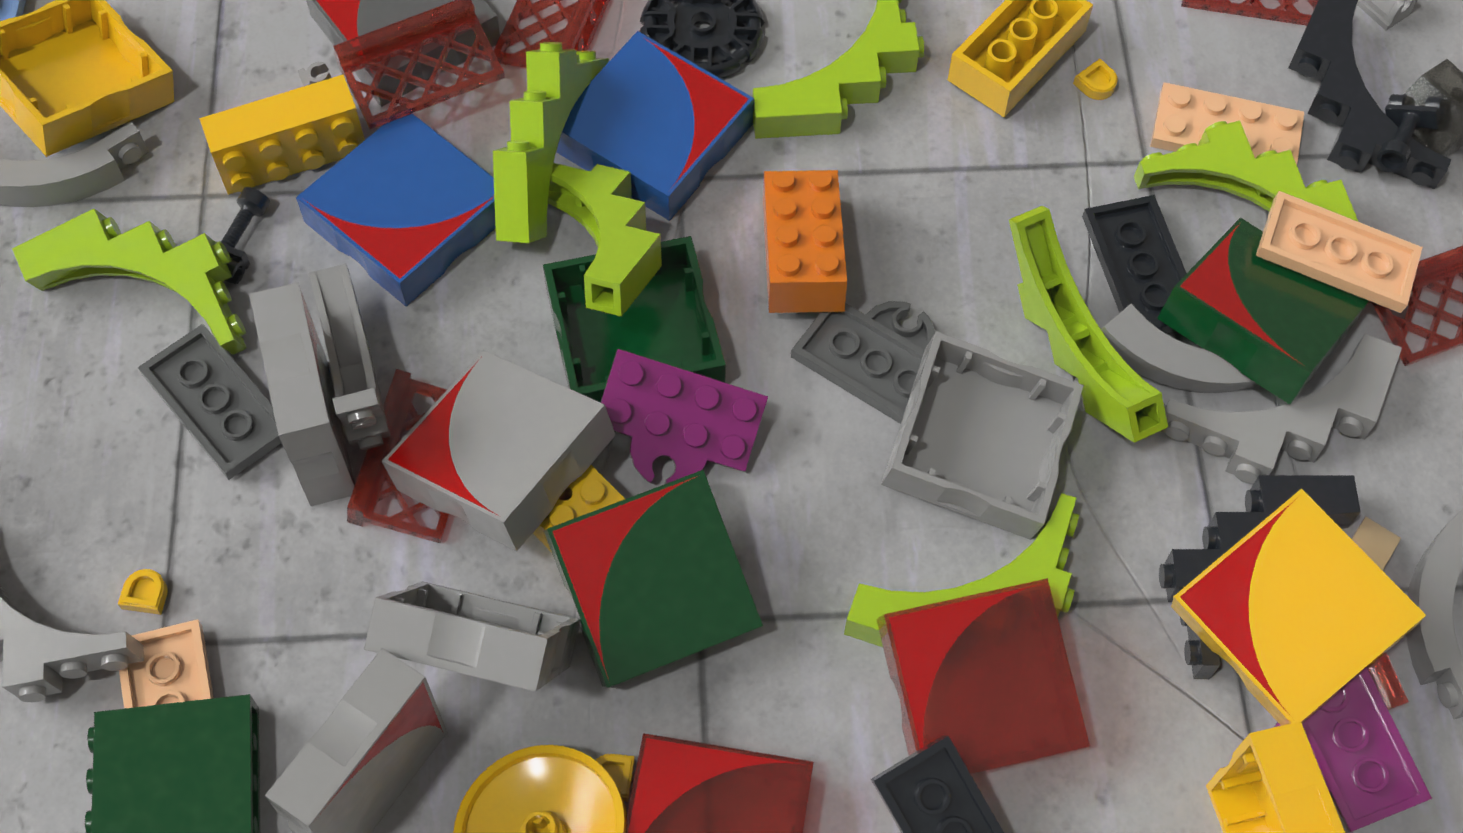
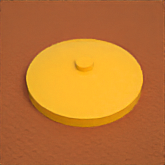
(543, 793)

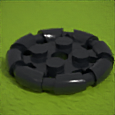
(709, 41)

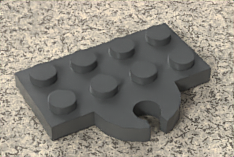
(868, 353)

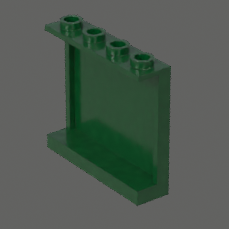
(176, 768)

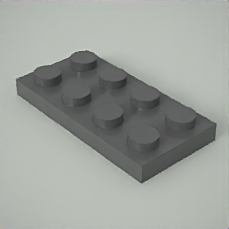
(214, 400)

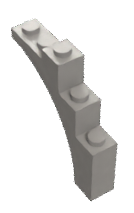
(349, 354)
(1302, 428)
(40, 656)

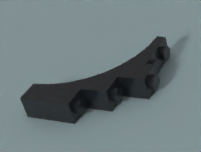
(1343, 99)
(1332, 493)

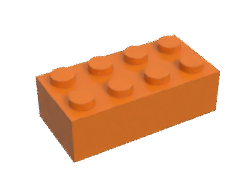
(804, 241)

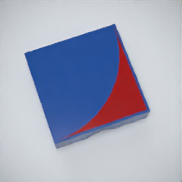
(657, 121)
(402, 206)

